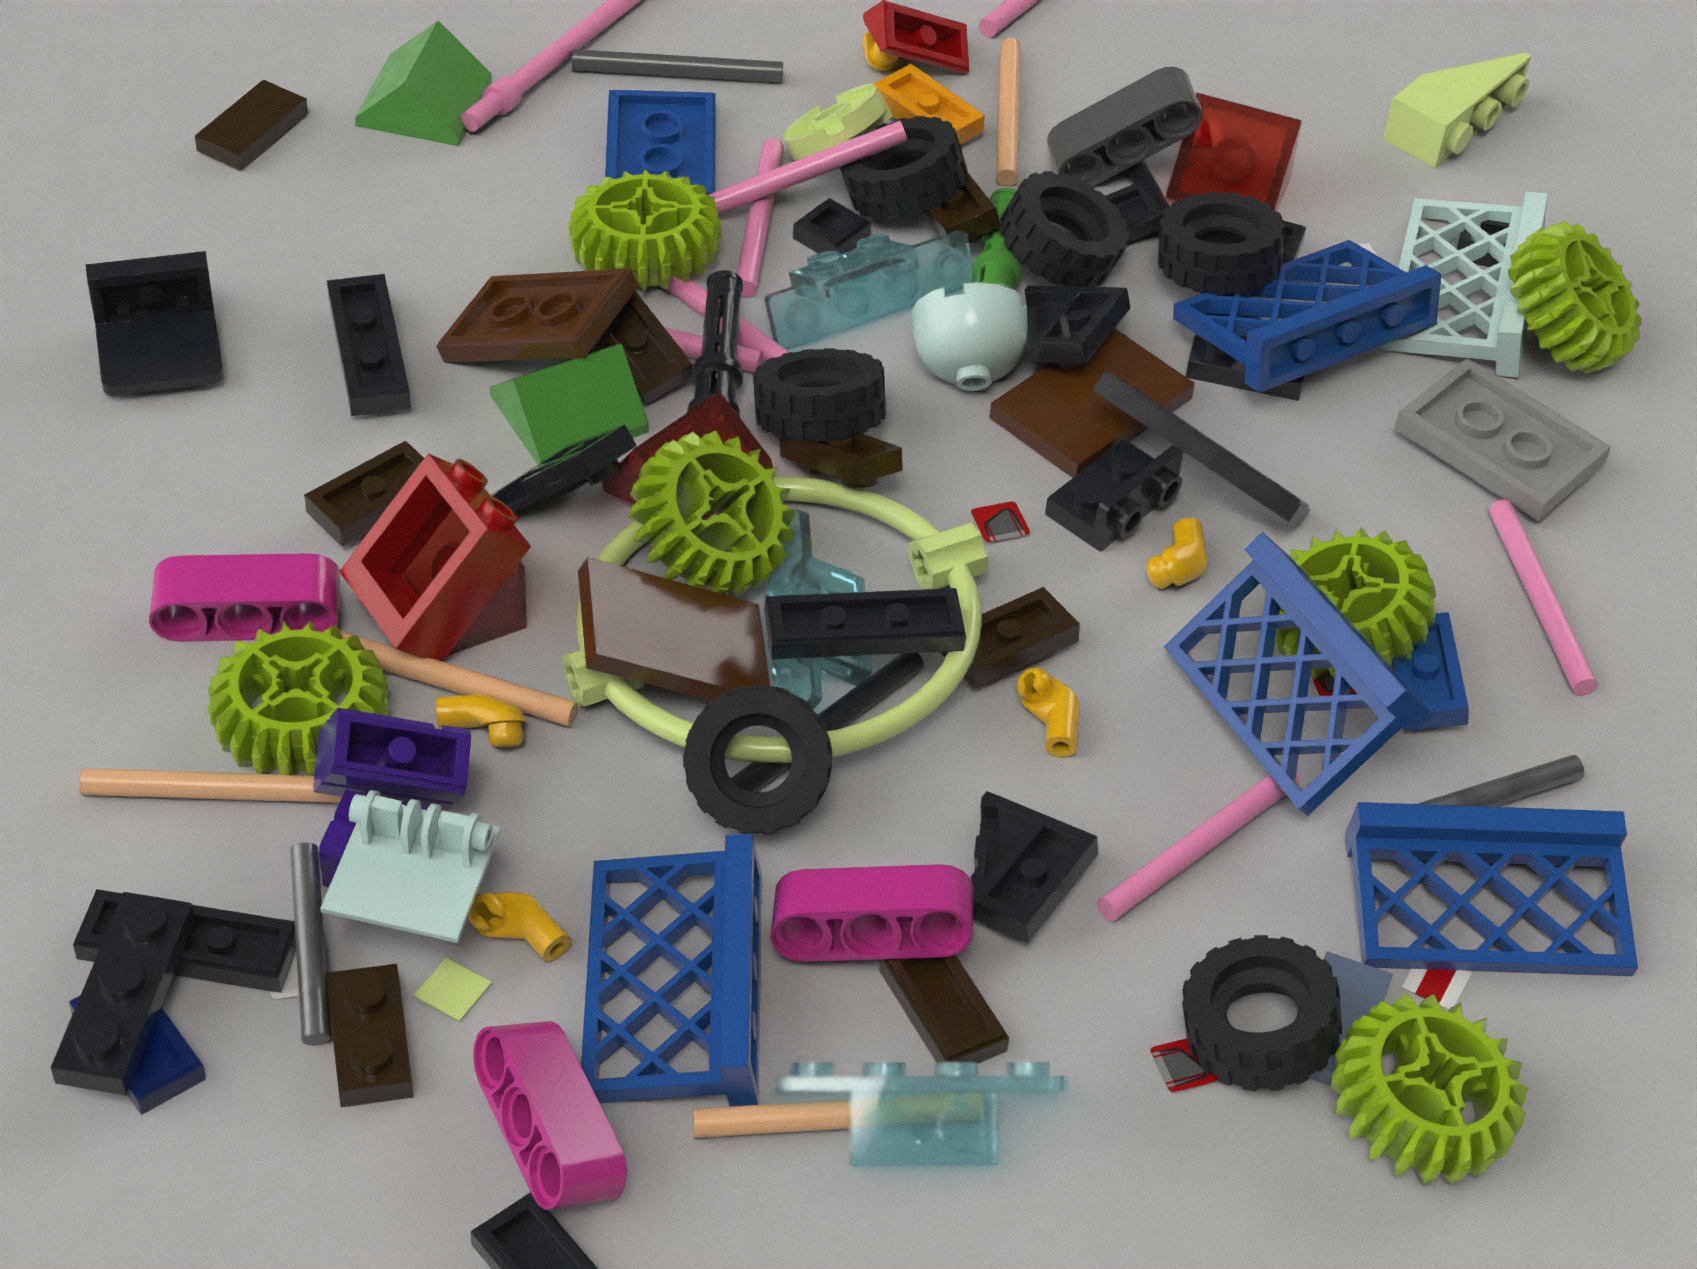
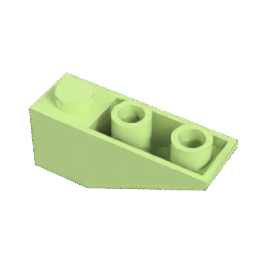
(1451, 105)

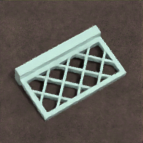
(1506, 326)

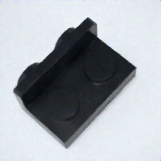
(1116, 493)

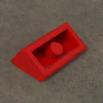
(919, 36)

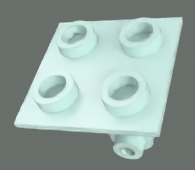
(410, 866)

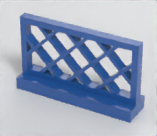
(1317, 332)
(1341, 647)
(1500, 837)
(733, 984)

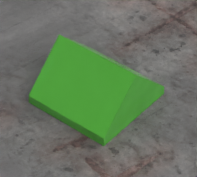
(425, 88)
(571, 401)

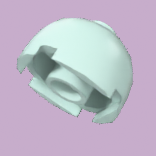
(972, 334)

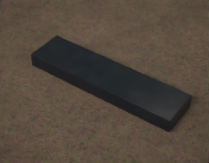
(1202, 448)

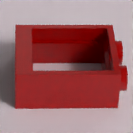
(466, 583)

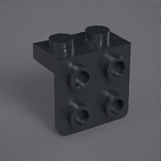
(154, 323)

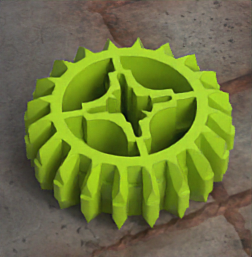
(646, 225)
(1575, 297)
(698, 480)
(1375, 586)
(298, 684)
(1419, 1107)

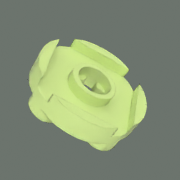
(818, 130)

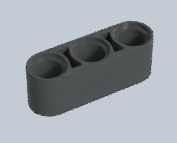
(1126, 127)

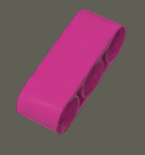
(240, 593)
(872, 913)
(549, 1114)

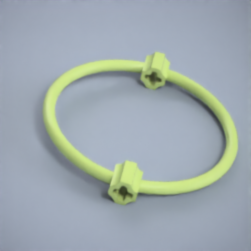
(937, 561)

